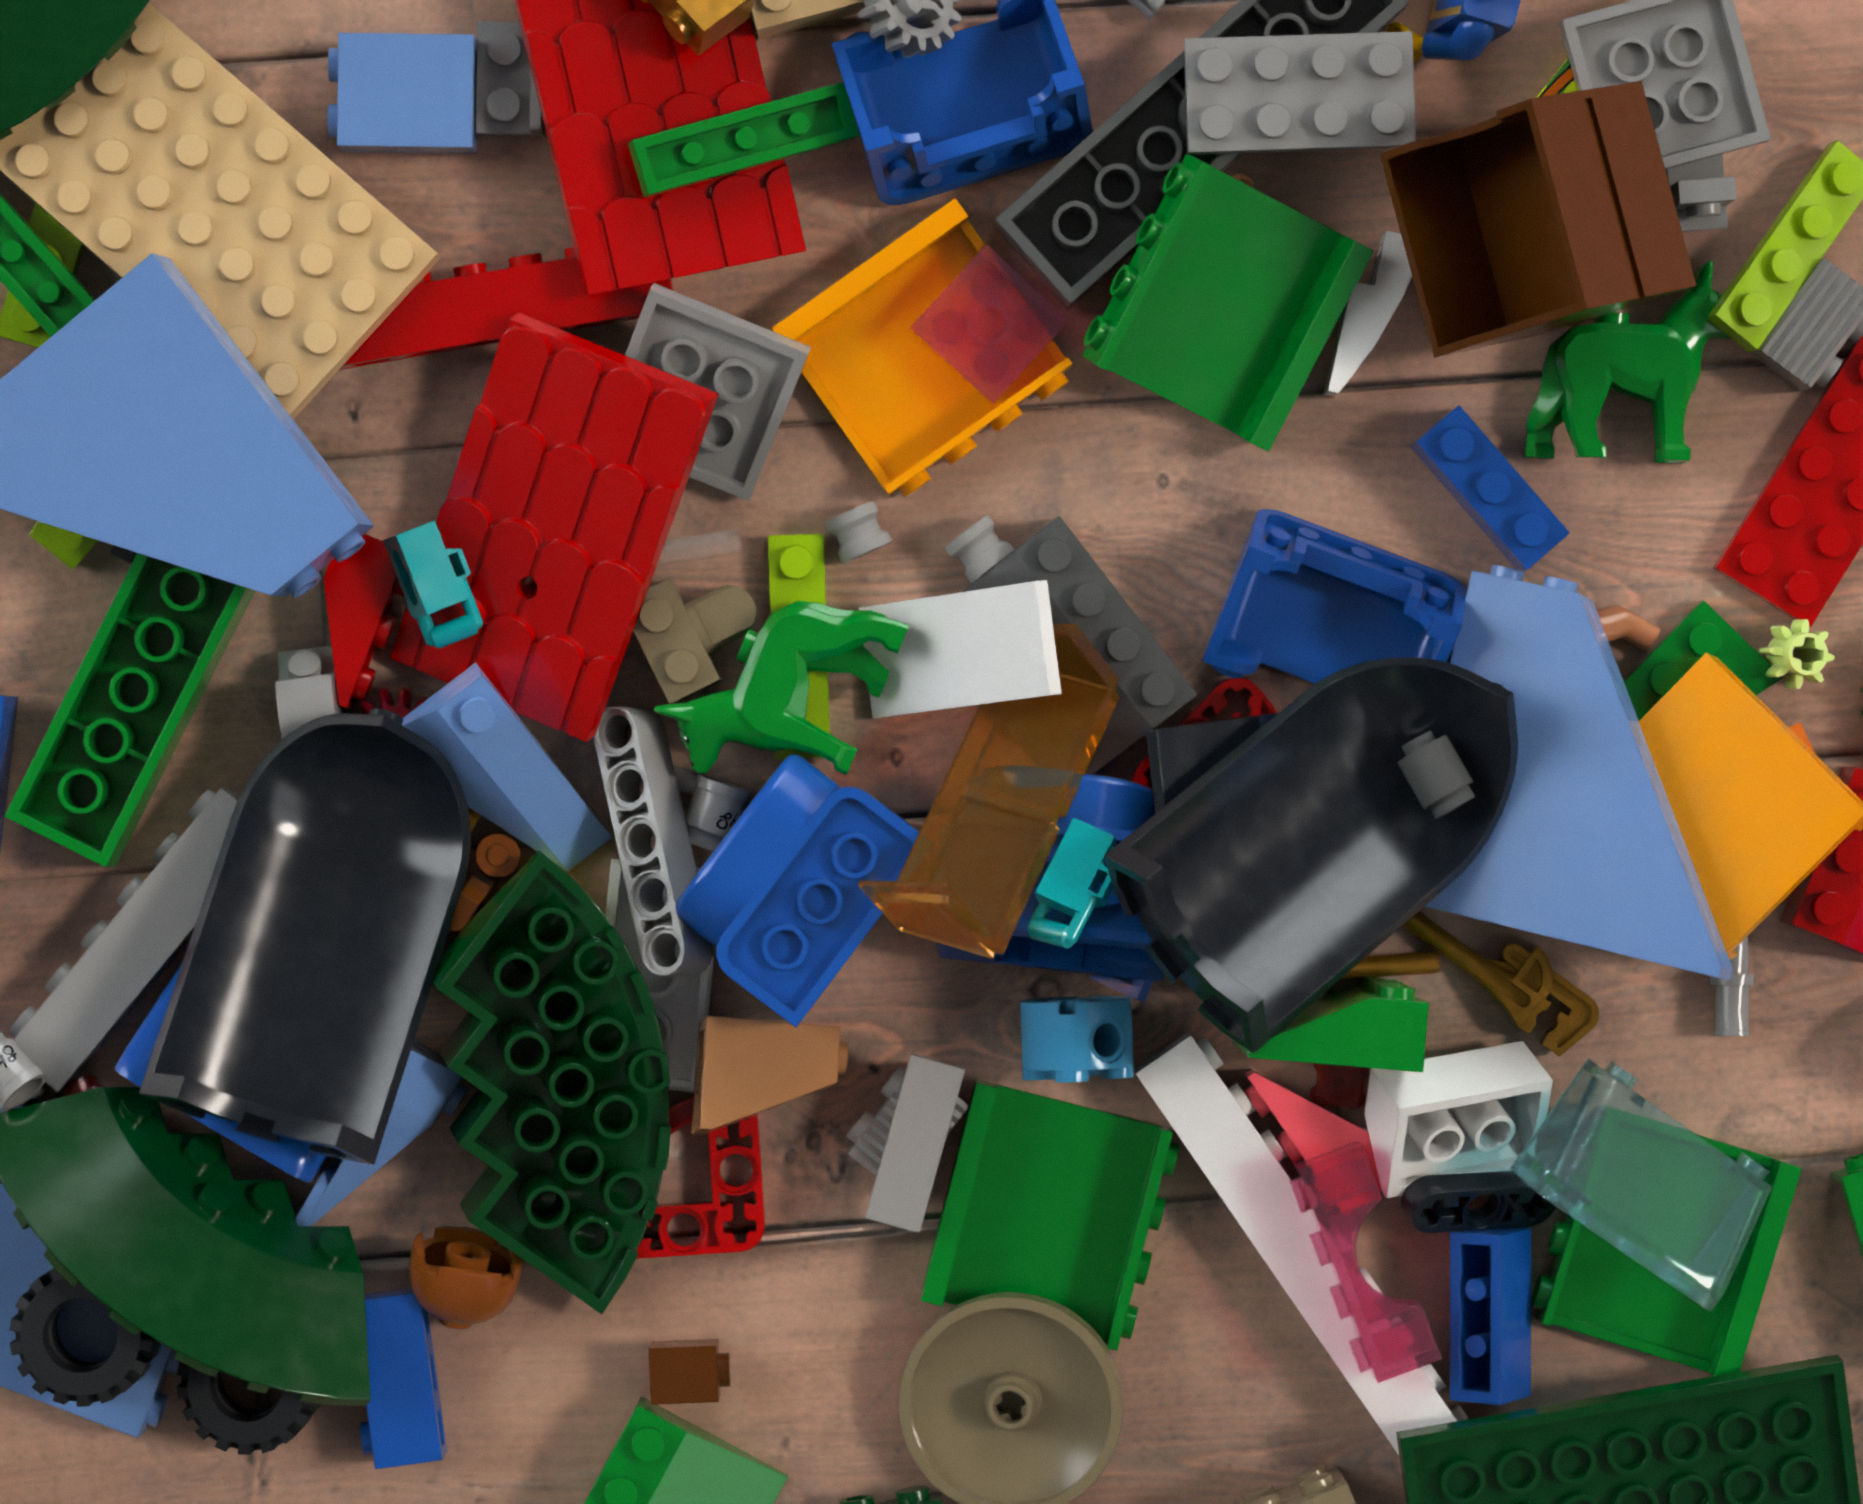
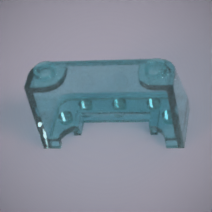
(1646, 1182)

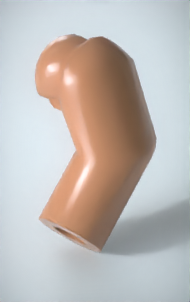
(1626, 625)

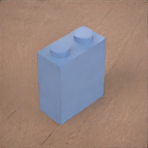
(404, 93)

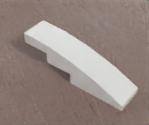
(1368, 312)

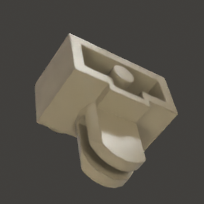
(683, 635)

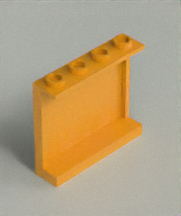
(885, 383)
(1744, 795)

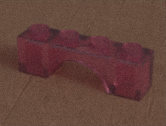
(1390, 1330)

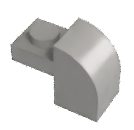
(1701, 194)
(305, 687)

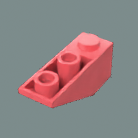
(1305, 1125)

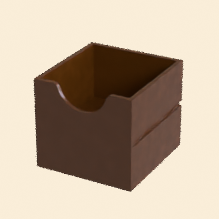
(1538, 218)

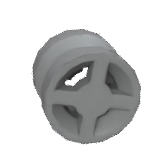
(858, 532)
(979, 549)

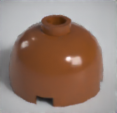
(462, 1276)

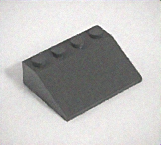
(1083, 595)

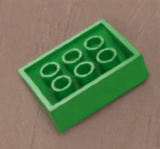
(1356, 1027)
(679, 1463)

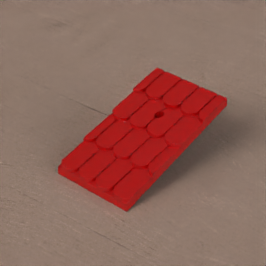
(618, 76)
(561, 519)

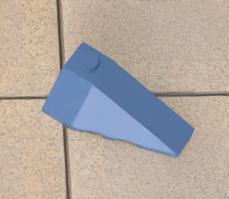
(507, 769)
(422, 1096)

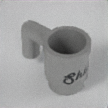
(712, 808)
(18, 1076)

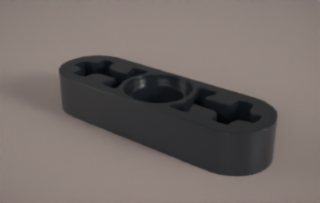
(1443, 1200)

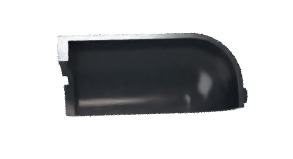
(1313, 840)
(318, 938)

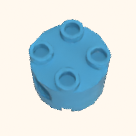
(1076, 1038)

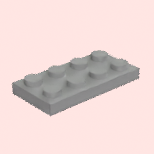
(1299, 93)

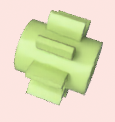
(1813, 654)

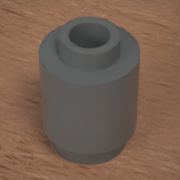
(1436, 774)

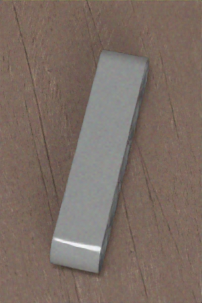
(633, 823)

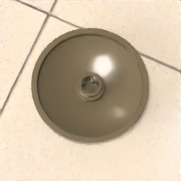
(1011, 1402)

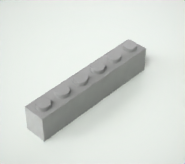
(129, 951)

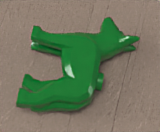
(1633, 359)
(773, 689)

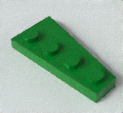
(1683, 646)

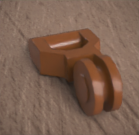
(496, 860)

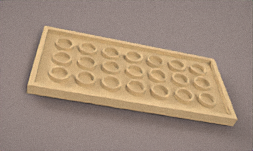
(198, 169)

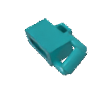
(433, 581)
(1072, 883)

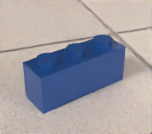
(1489, 489)
(1490, 1315)
(404, 1390)

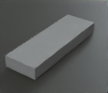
(915, 1143)

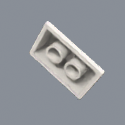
(1455, 1116)

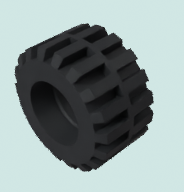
(57, 1369)
(235, 1425)

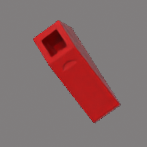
(358, 609)

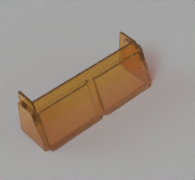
(1002, 808)

